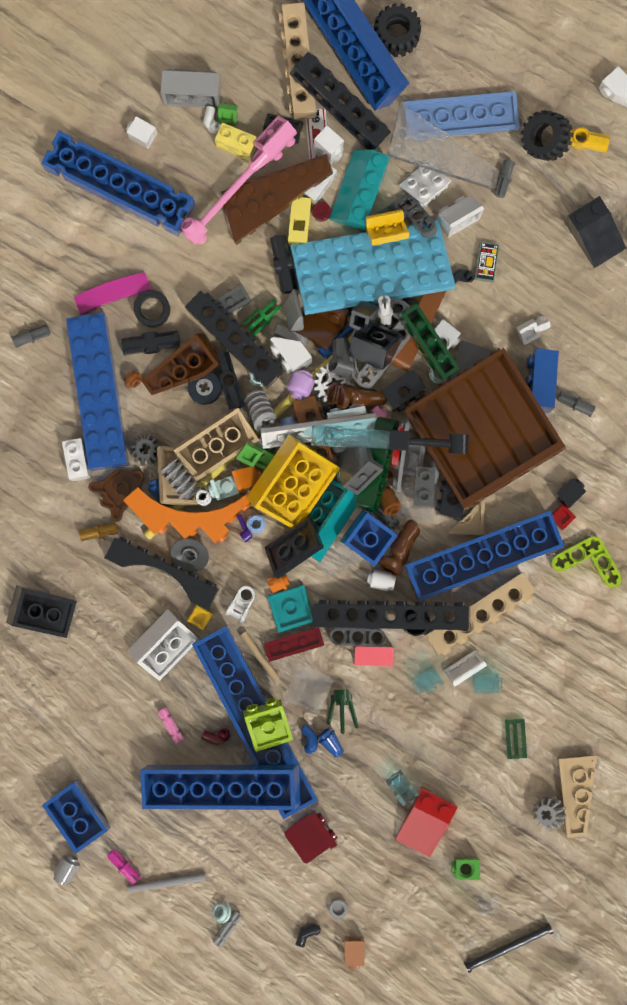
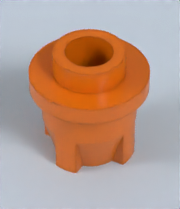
(278, 584)

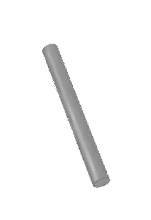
(166, 882)

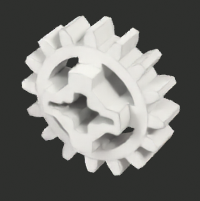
(329, 377)

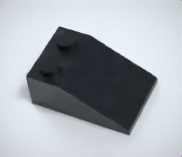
(595, 232)
(41, 611)

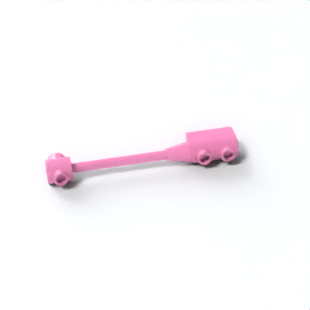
(269, 146)

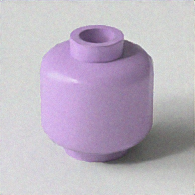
(300, 384)

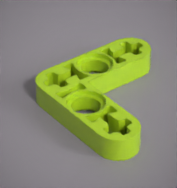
(594, 556)

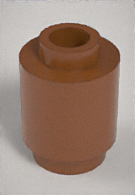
(390, 503)

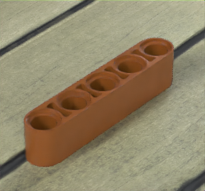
(429, 305)

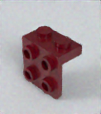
(311, 836)

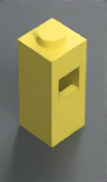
(299, 221)

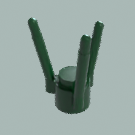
(341, 698)

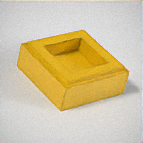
(200, 617)

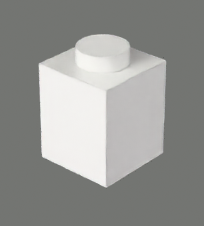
(141, 132)

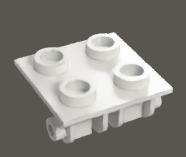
(425, 185)

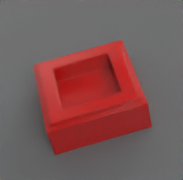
(563, 517)

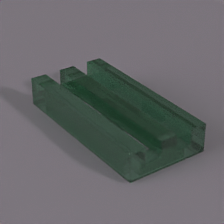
(515, 737)

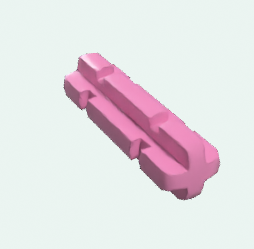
(170, 725)

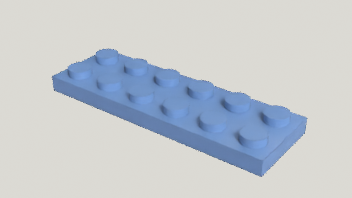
(470, 113)

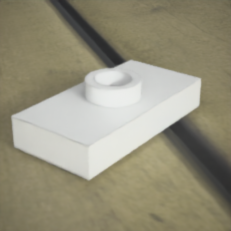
(465, 668)

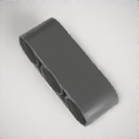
(366, 641)

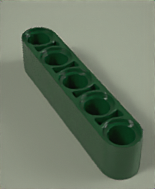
(370, 497)

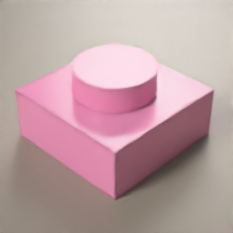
(380, 412)

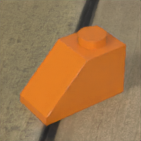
(246, 478)

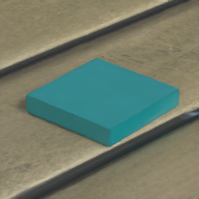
(290, 608)

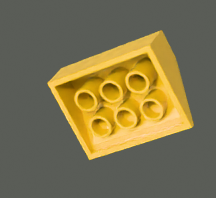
(292, 482)

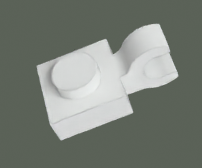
(530, 330)

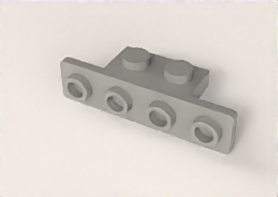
(408, 459)

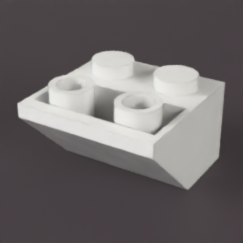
(292, 354)

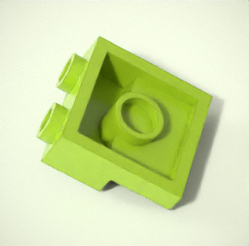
(267, 724)

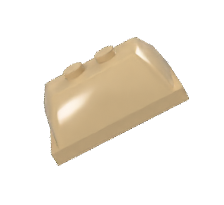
(215, 443)

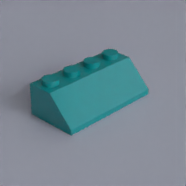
(359, 188)
(332, 514)

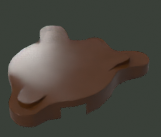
(115, 489)

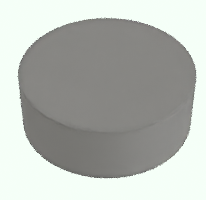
(338, 908)

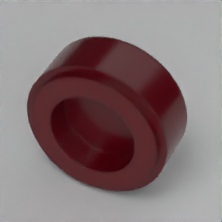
(321, 211)

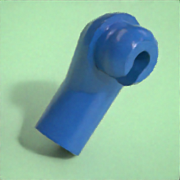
(312, 739)

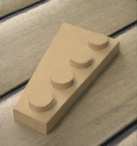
(576, 790)

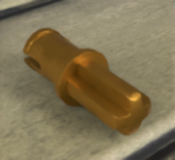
(98, 531)

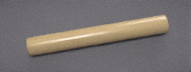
(259, 656)

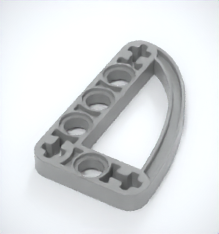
(364, 372)

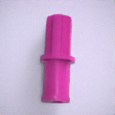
(123, 866)

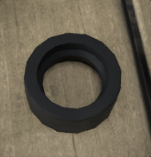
(151, 294)

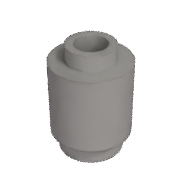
(66, 869)

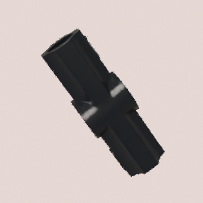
(283, 264)
(150, 342)
(232, 392)

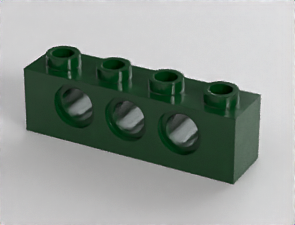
(428, 341)

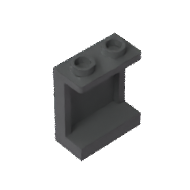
(357, 468)

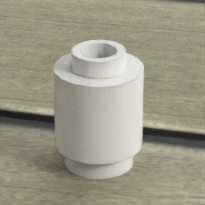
(381, 580)

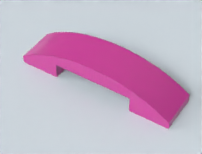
(111, 292)

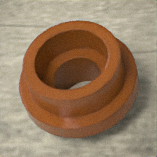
(132, 379)

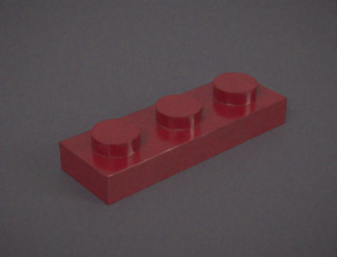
(294, 644)

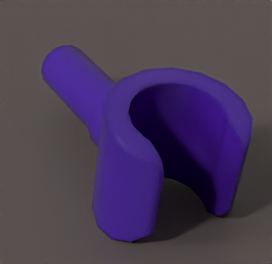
(246, 535)

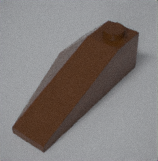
(187, 363)

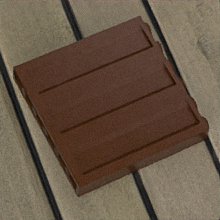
(503, 425)

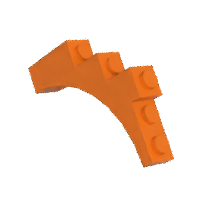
(212, 522)

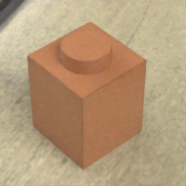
(354, 952)

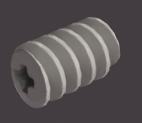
(260, 410)
(180, 479)

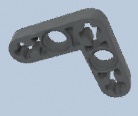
(410, 211)

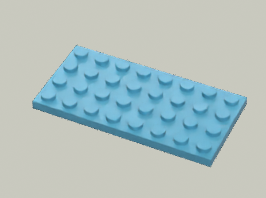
(351, 270)

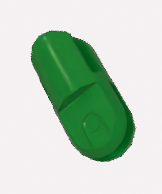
(263, 316)

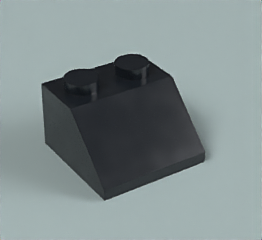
(376, 346)

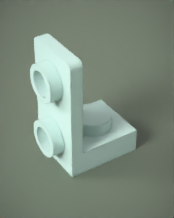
(223, 488)

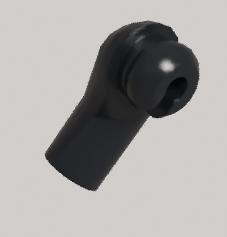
(307, 931)

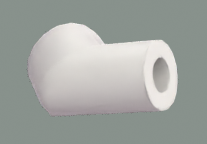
(209, 120)

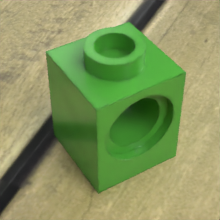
(472, 874)

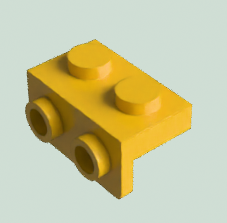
(386, 227)

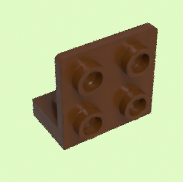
(324, 326)

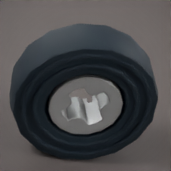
(207, 397)

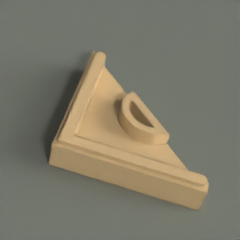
(472, 523)

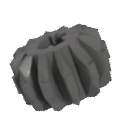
(140, 446)

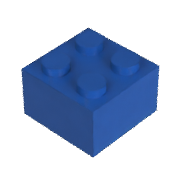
(368, 538)

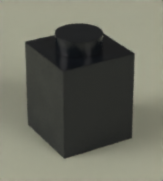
(364, 316)
(570, 492)

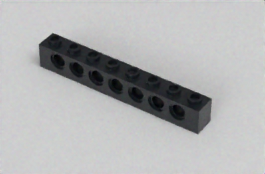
(322, 616)

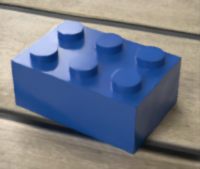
(543, 377)
(76, 816)

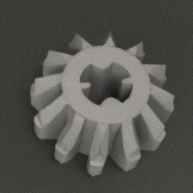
(555, 818)

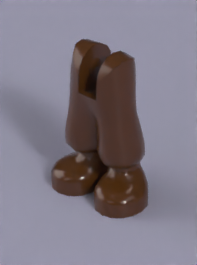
(344, 394)
(401, 548)

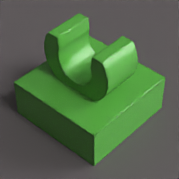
(227, 113)

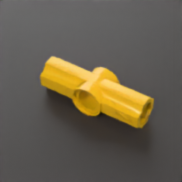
(593, 141)

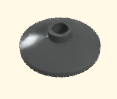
(190, 561)

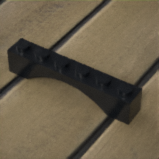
(125, 555)

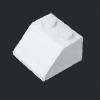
(460, 215)

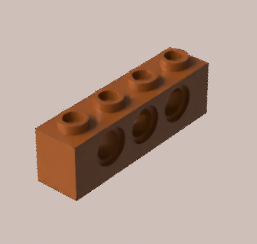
(311, 405)

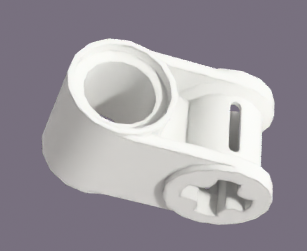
(241, 604)

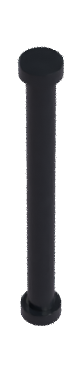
(508, 947)

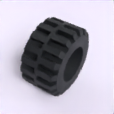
(401, 16)
(533, 132)

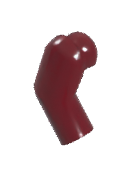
(216, 738)

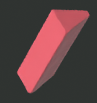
(373, 656)

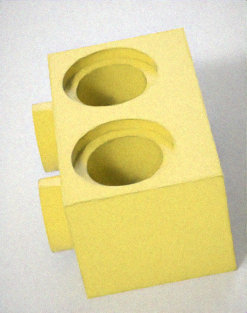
(235, 141)

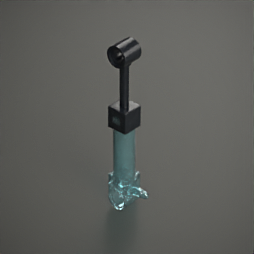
(383, 439)

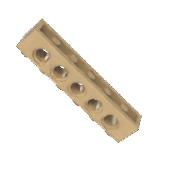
(296, 14)
(519, 583)

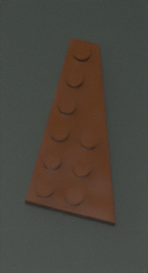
(269, 195)

